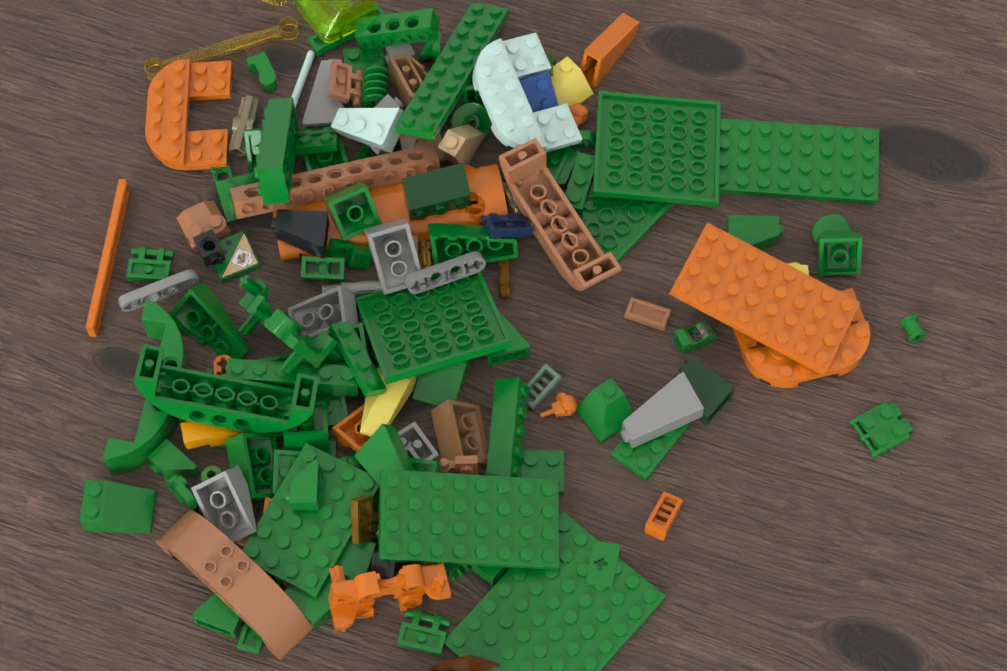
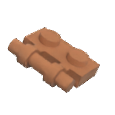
(340, 83)
(460, 465)

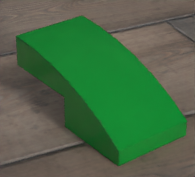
(354, 254)

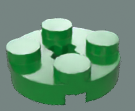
(177, 486)

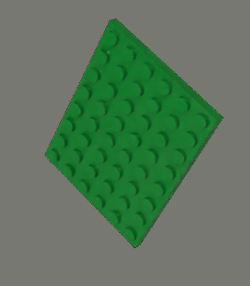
(555, 618)

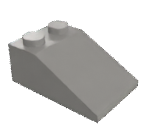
(393, 253)
(325, 309)
(227, 503)

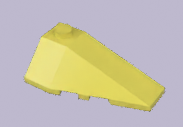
(385, 407)

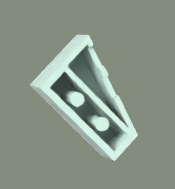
(369, 126)

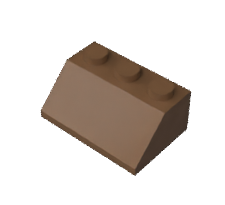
(460, 431)

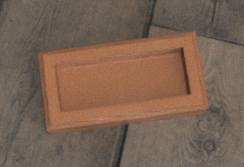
(647, 314)

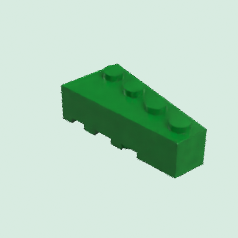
(455, 240)

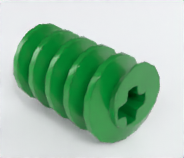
(374, 85)

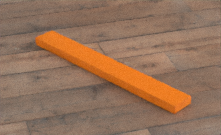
(108, 258)

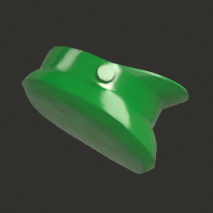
(431, 49)
(829, 222)

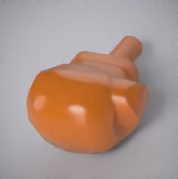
(579, 113)
(564, 406)

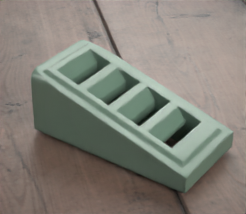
(551, 386)

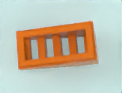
(658, 528)

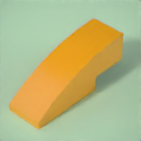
(199, 435)

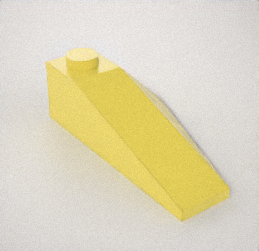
(570, 83)

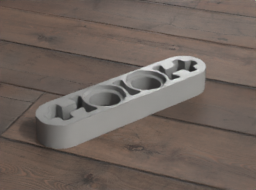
(446, 275)
(158, 290)

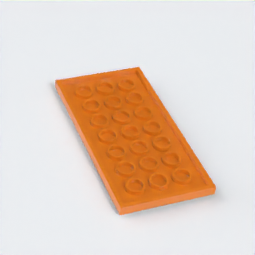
(765, 298)

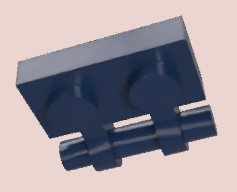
(507, 225)

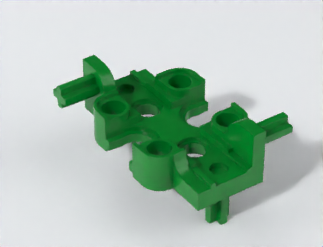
(284, 327)

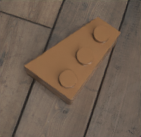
(406, 76)

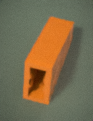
(608, 48)

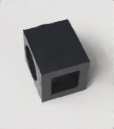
(206, 241)

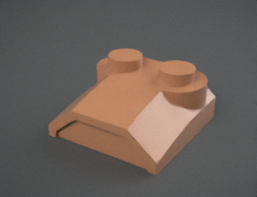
(201, 219)

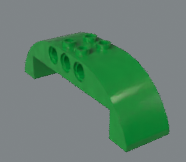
(223, 399)
(154, 424)

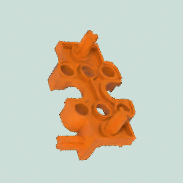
(357, 596)

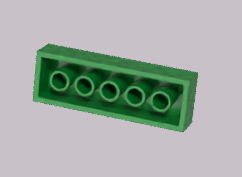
(277, 151)

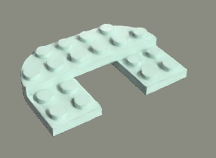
(498, 83)

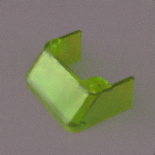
(334, 18)

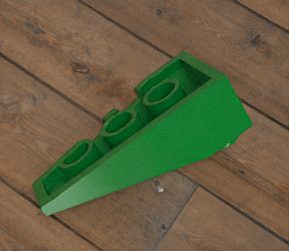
(207, 320)

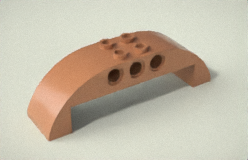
(554, 218)
(236, 582)

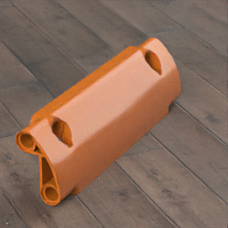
(484, 187)

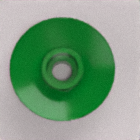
(472, 113)

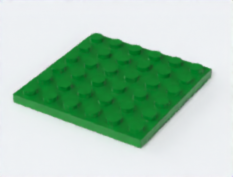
(657, 149)
(432, 327)

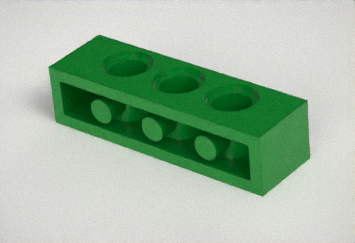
(397, 29)

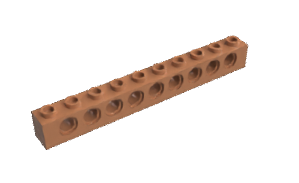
(322, 182)

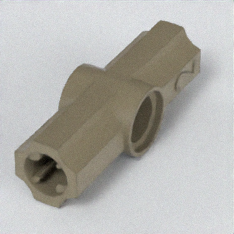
(244, 120)

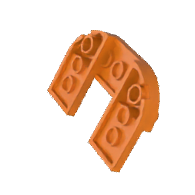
(169, 111)
(787, 373)

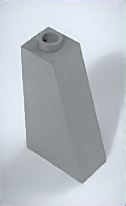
(320, 108)
(665, 411)

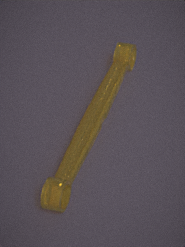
(228, 46)

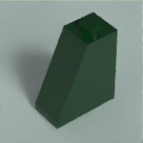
(709, 387)

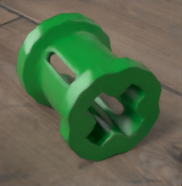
(913, 328)

